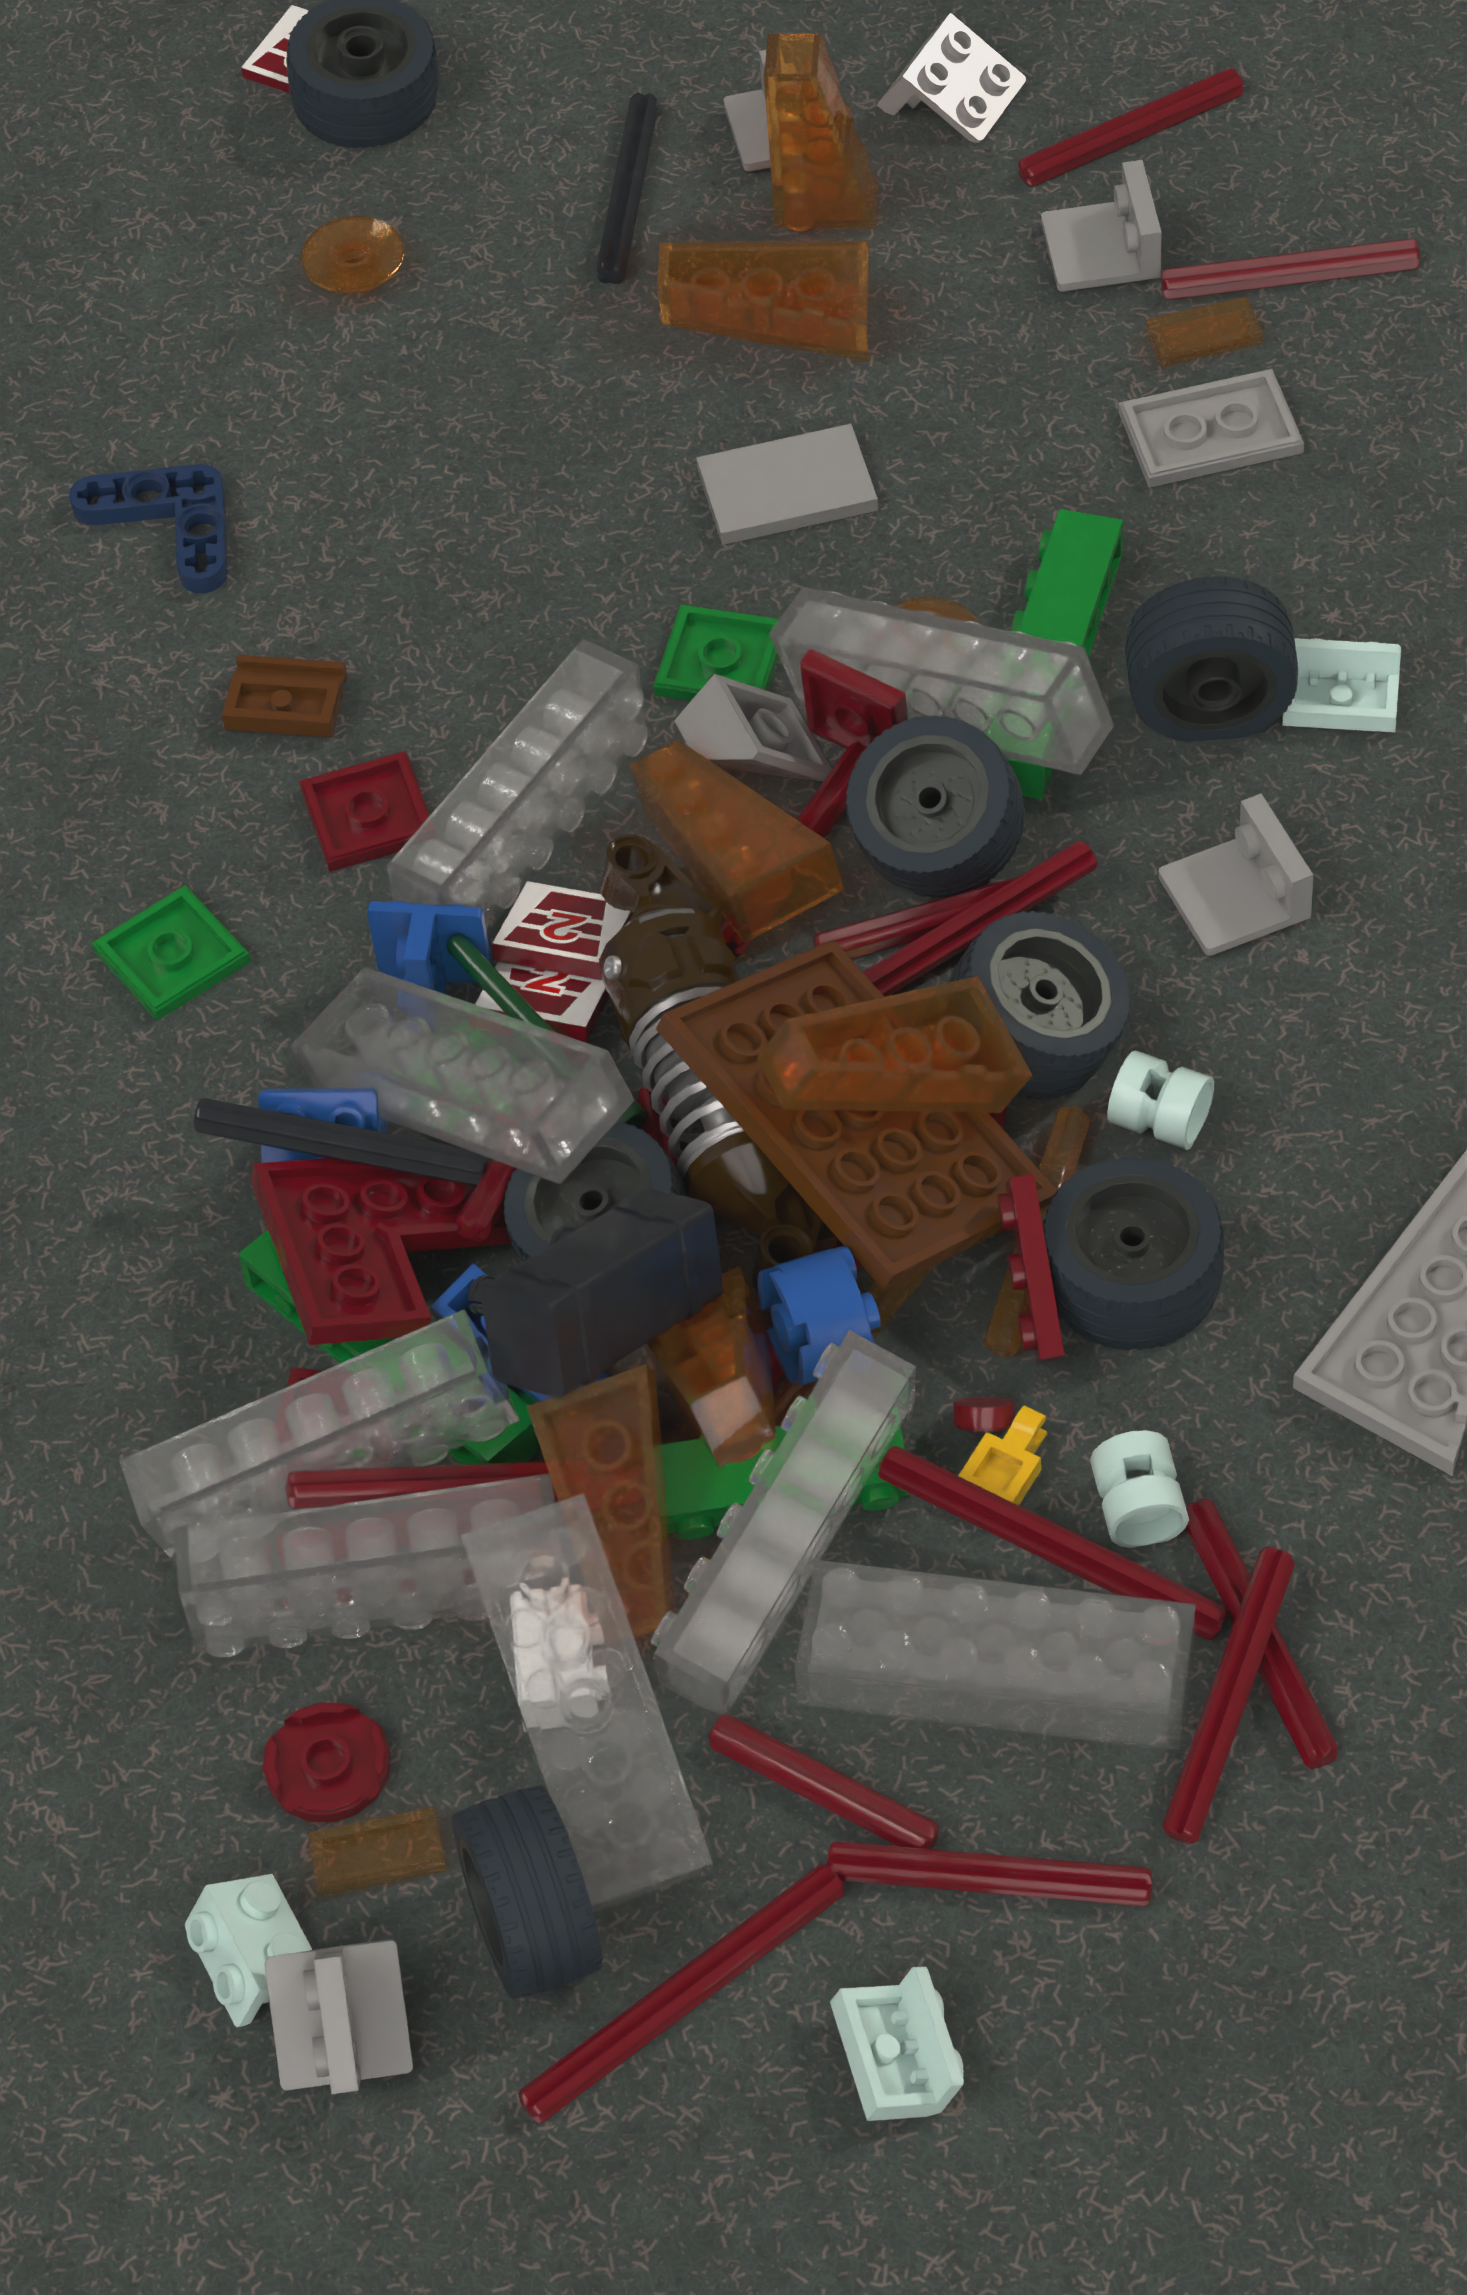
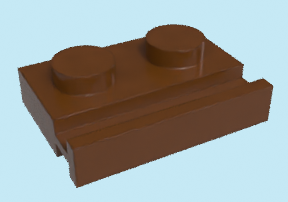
(284, 696)

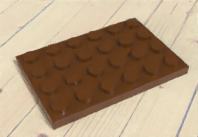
(884, 1182)

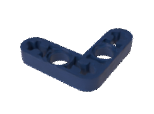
(187, 508)

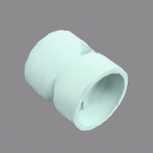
(1180, 1096)
(1139, 1489)

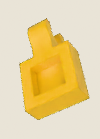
(1009, 1463)

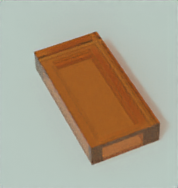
(1203, 331)
(376, 1851)

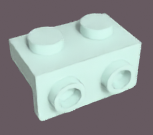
(1345, 685)
(235, 1932)
(899, 2047)

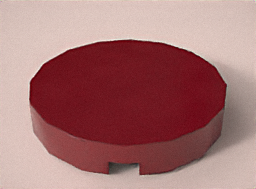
(334, 1780)

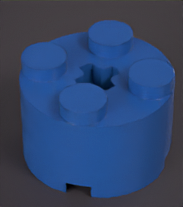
(814, 1305)

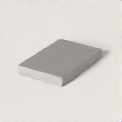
(1210, 428)
(787, 484)

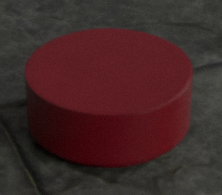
(983, 1413)

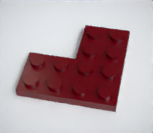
(346, 1241)

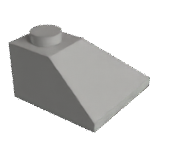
(751, 731)

